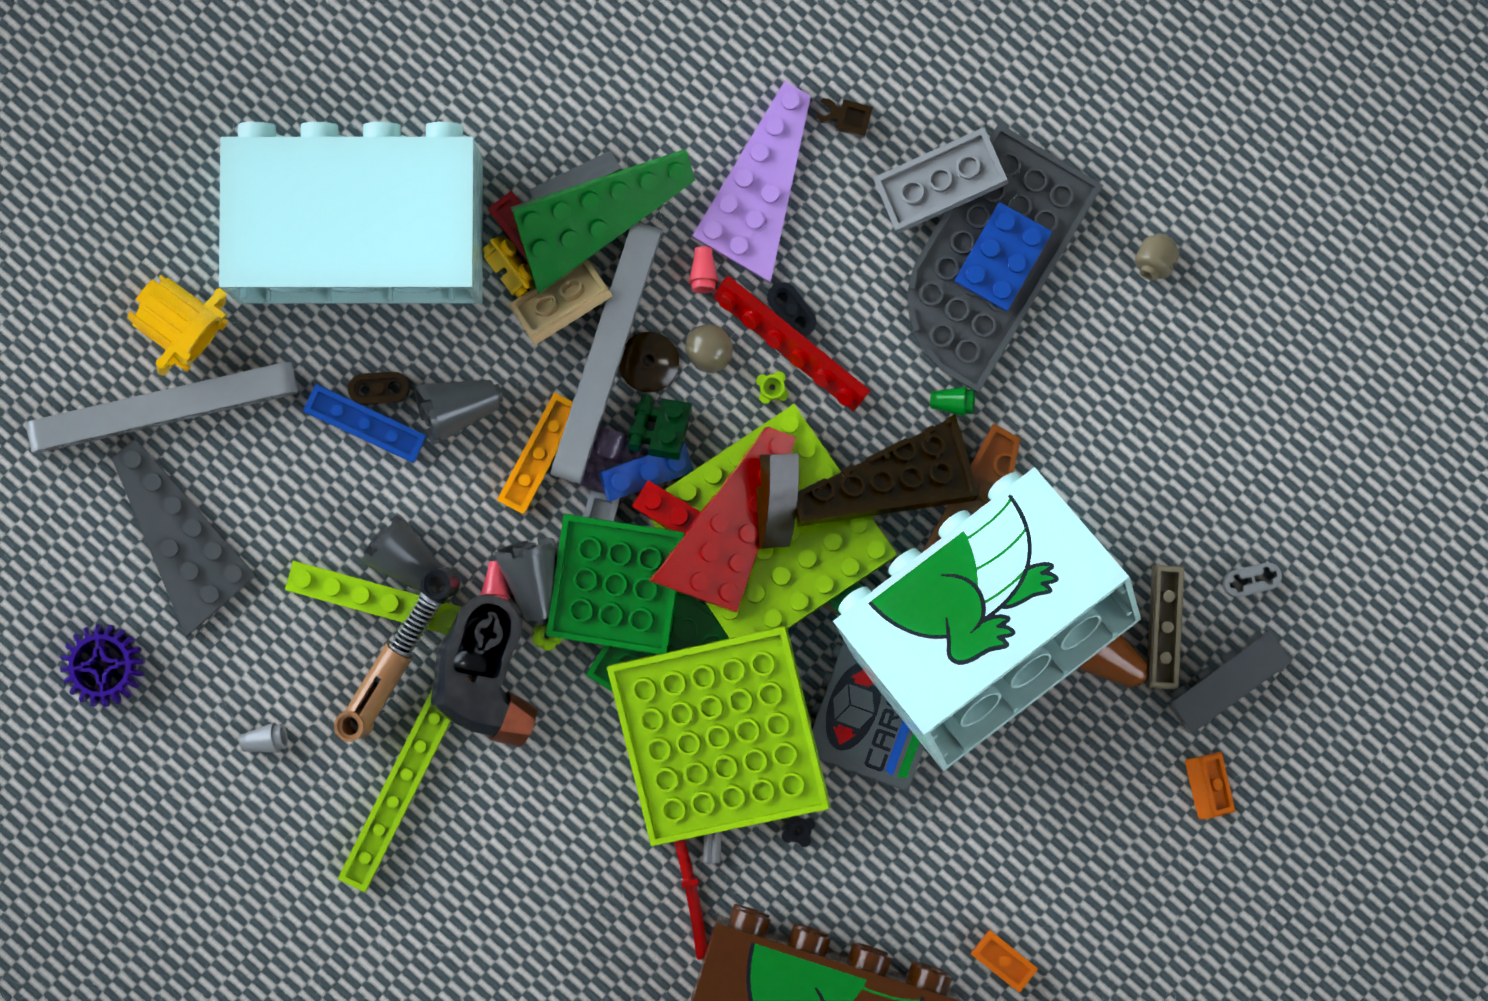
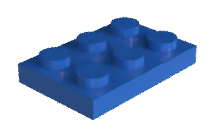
(1002, 256)

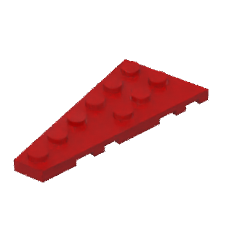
(723, 540)

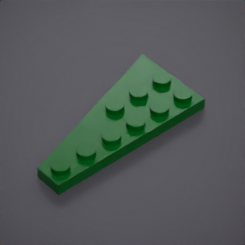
(580, 220)

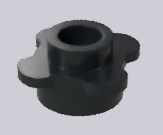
(802, 838)

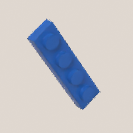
(365, 423)

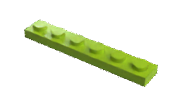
(363, 595)

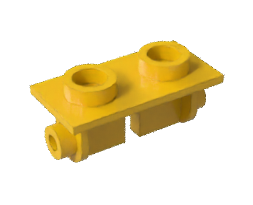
(503, 254)

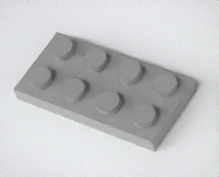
(940, 180)

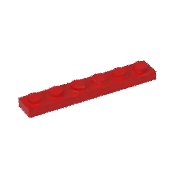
(790, 343)

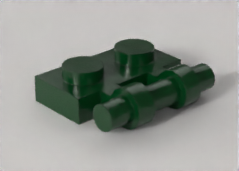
(669, 430)

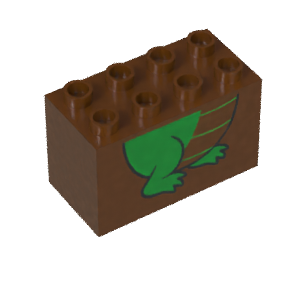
(760, 965)

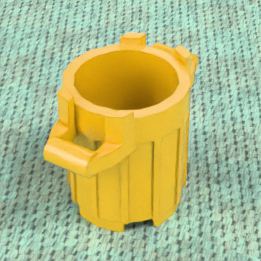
(178, 322)

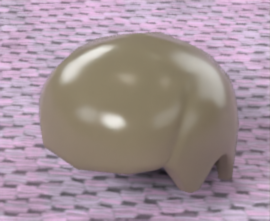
(709, 348)

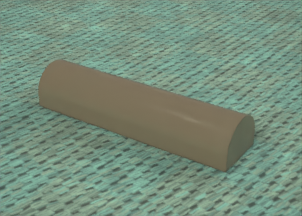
(1165, 627)

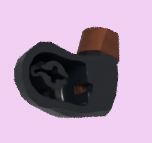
(473, 669)

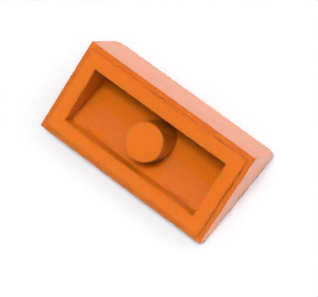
(1210, 785)

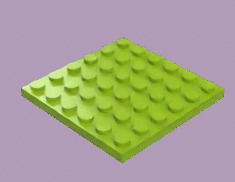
(822, 557)
(719, 736)

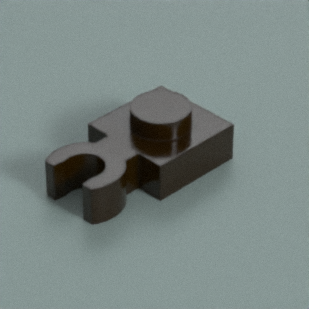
(850, 118)

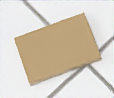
(560, 302)

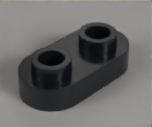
(793, 308)

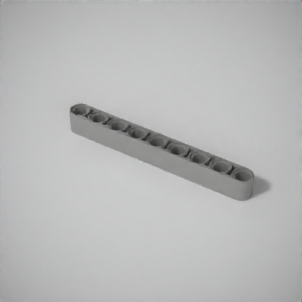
(606, 352)
(161, 407)

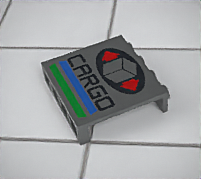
(861, 728)

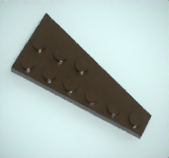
(903, 477)

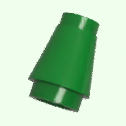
(954, 401)

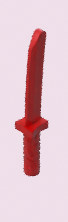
(690, 884)

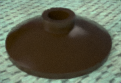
(652, 377)

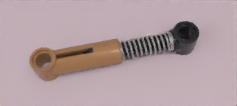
(395, 657)

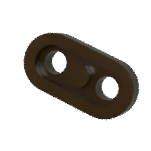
(379, 388)

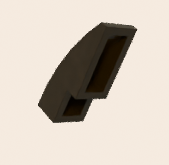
(777, 499)

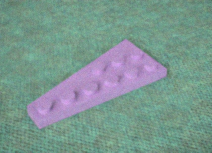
(753, 201)

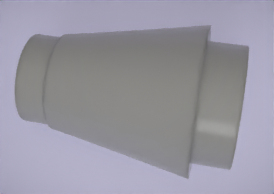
(268, 738)

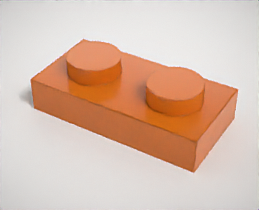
(1004, 961)

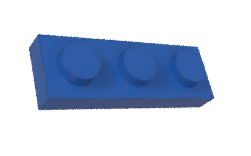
(633, 474)

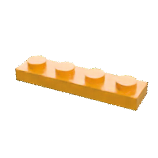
(536, 456)

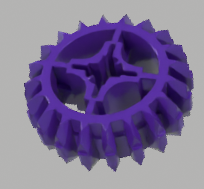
(75, 668)

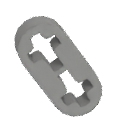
(1253, 587)

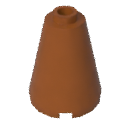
(1118, 664)

